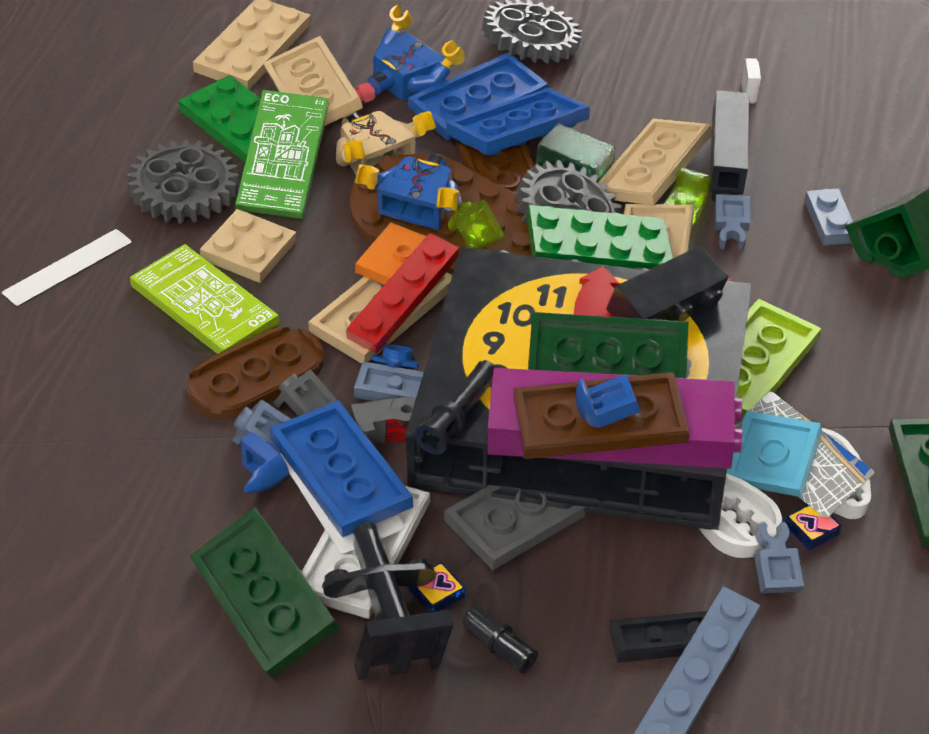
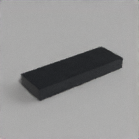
(653, 636)

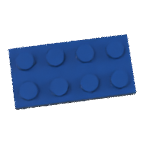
(476, 90)
(517, 121)
(341, 468)

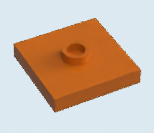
(388, 253)

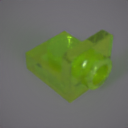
(690, 189)
(476, 224)

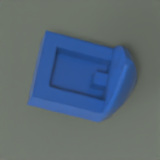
(606, 401)
(263, 462)

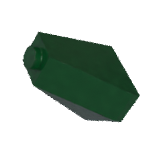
(895, 234)

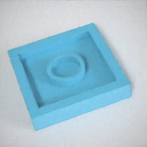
(776, 453)

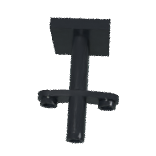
(394, 635)

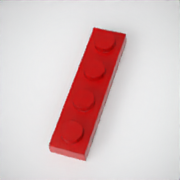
(402, 293)

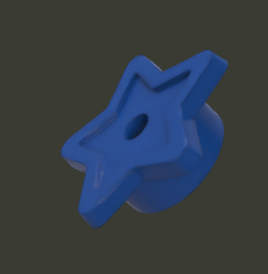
(396, 356)

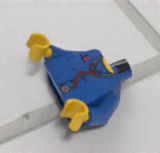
(408, 65)
(413, 190)

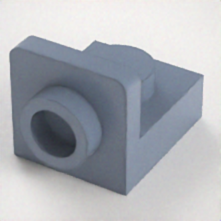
(258, 421)

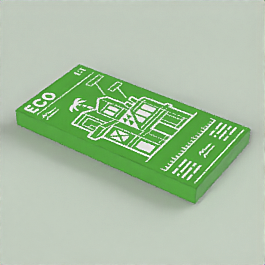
(282, 154)

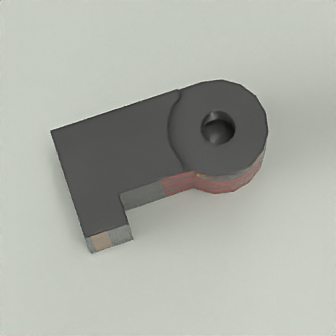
(384, 419)

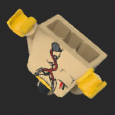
(378, 136)

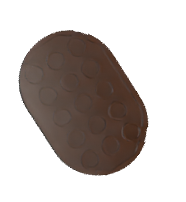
(471, 187)

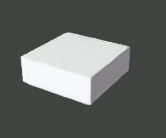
(751, 79)

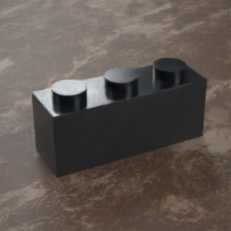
(671, 289)

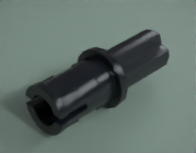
(500, 639)

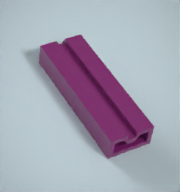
(707, 405)

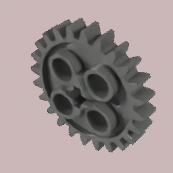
(531, 30)
(183, 181)
(563, 189)

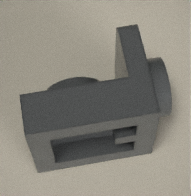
(304, 393)

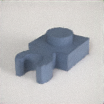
(732, 218)
(776, 566)

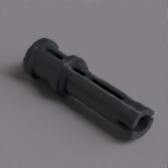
(450, 415)

